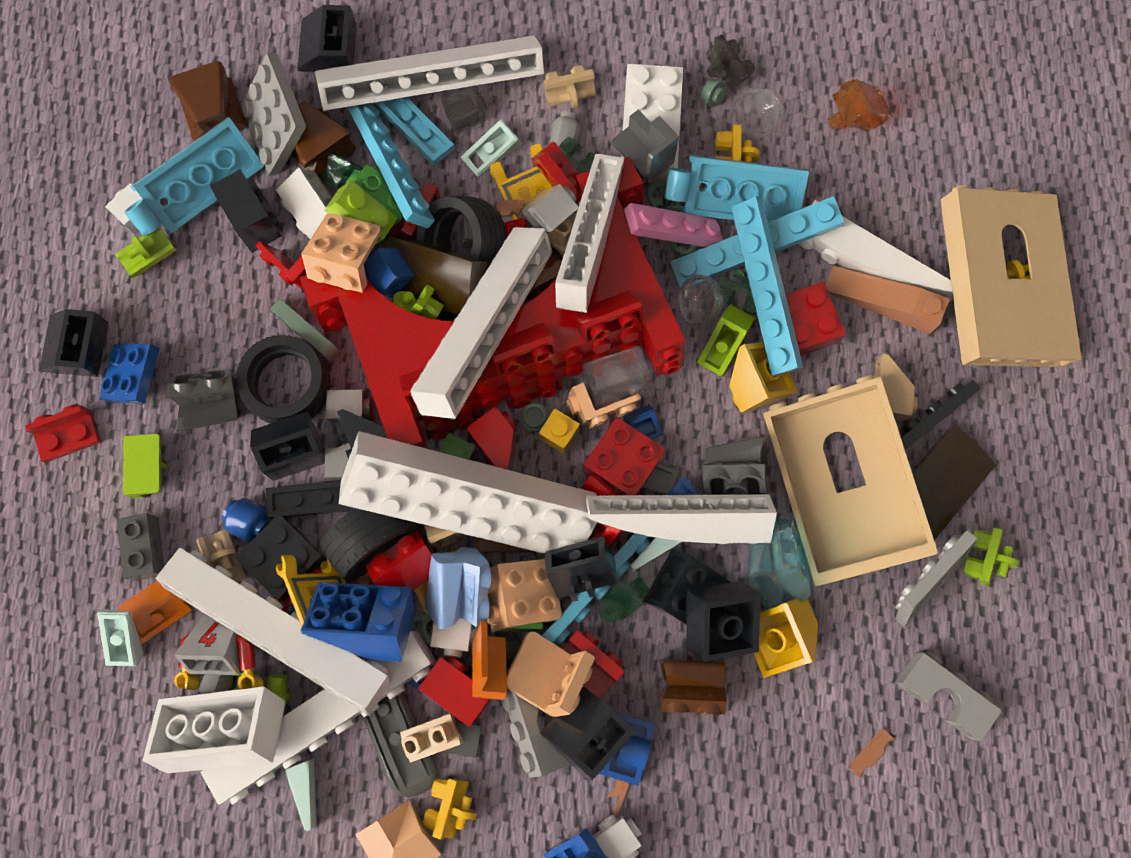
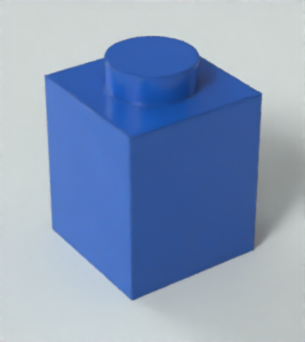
(387, 271)

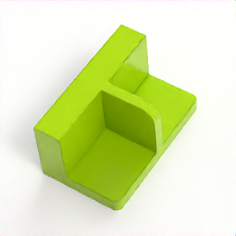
(142, 465)

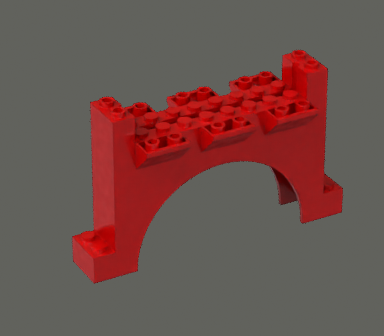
(537, 347)

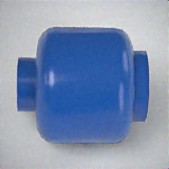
(244, 519)

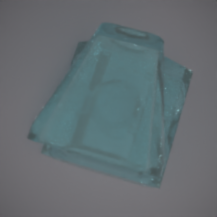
(780, 566)

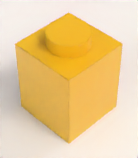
(559, 431)

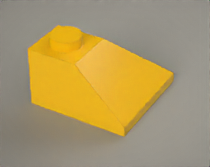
(753, 382)
(786, 637)

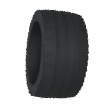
(484, 219)
(263, 353)
(361, 537)

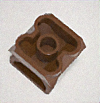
(207, 98)
(319, 139)
(692, 687)

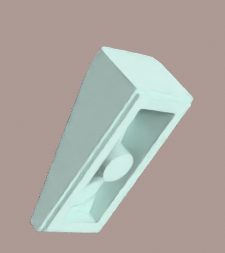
(492, 147)
(655, 549)
(119, 638)
(302, 784)

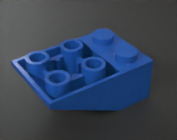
(362, 619)

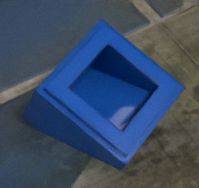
(645, 421)

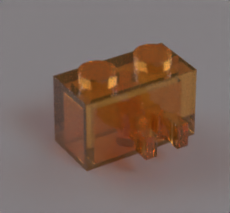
(859, 106)

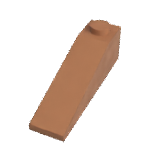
(889, 298)

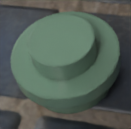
(713, 92)
(534, 417)

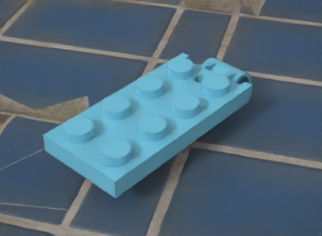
(188, 177)
(734, 182)

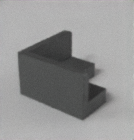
(648, 144)

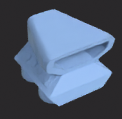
(458, 587)

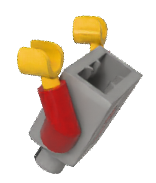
(215, 651)

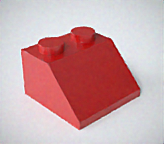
(495, 438)
(403, 564)

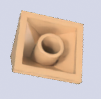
(399, 836)

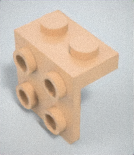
(339, 252)
(581, 405)
(521, 595)
(548, 675)

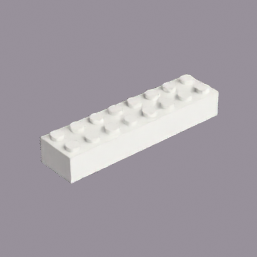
(463, 495)

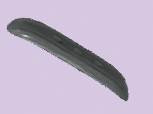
(384, 728)

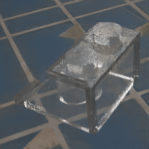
(617, 377)

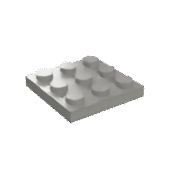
(273, 114)
(933, 577)

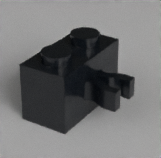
(581, 568)

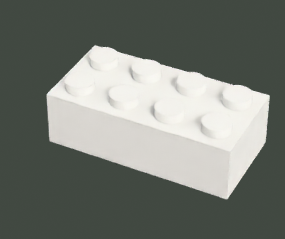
(655, 93)
(215, 730)

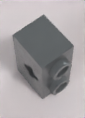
(140, 546)

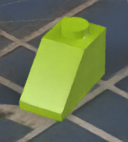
(725, 340)

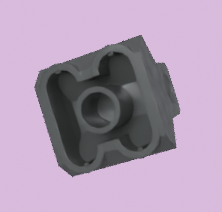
(203, 399)
(736, 468)

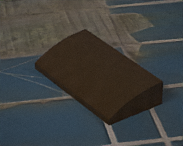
(448, 272)
(950, 476)

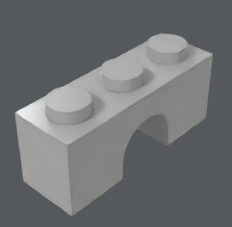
(549, 208)
(351, 401)
(972, 710)
(537, 753)

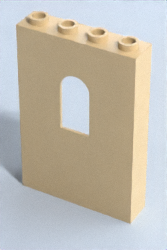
(1003, 317)
(862, 526)

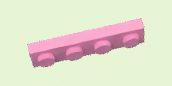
(672, 225)

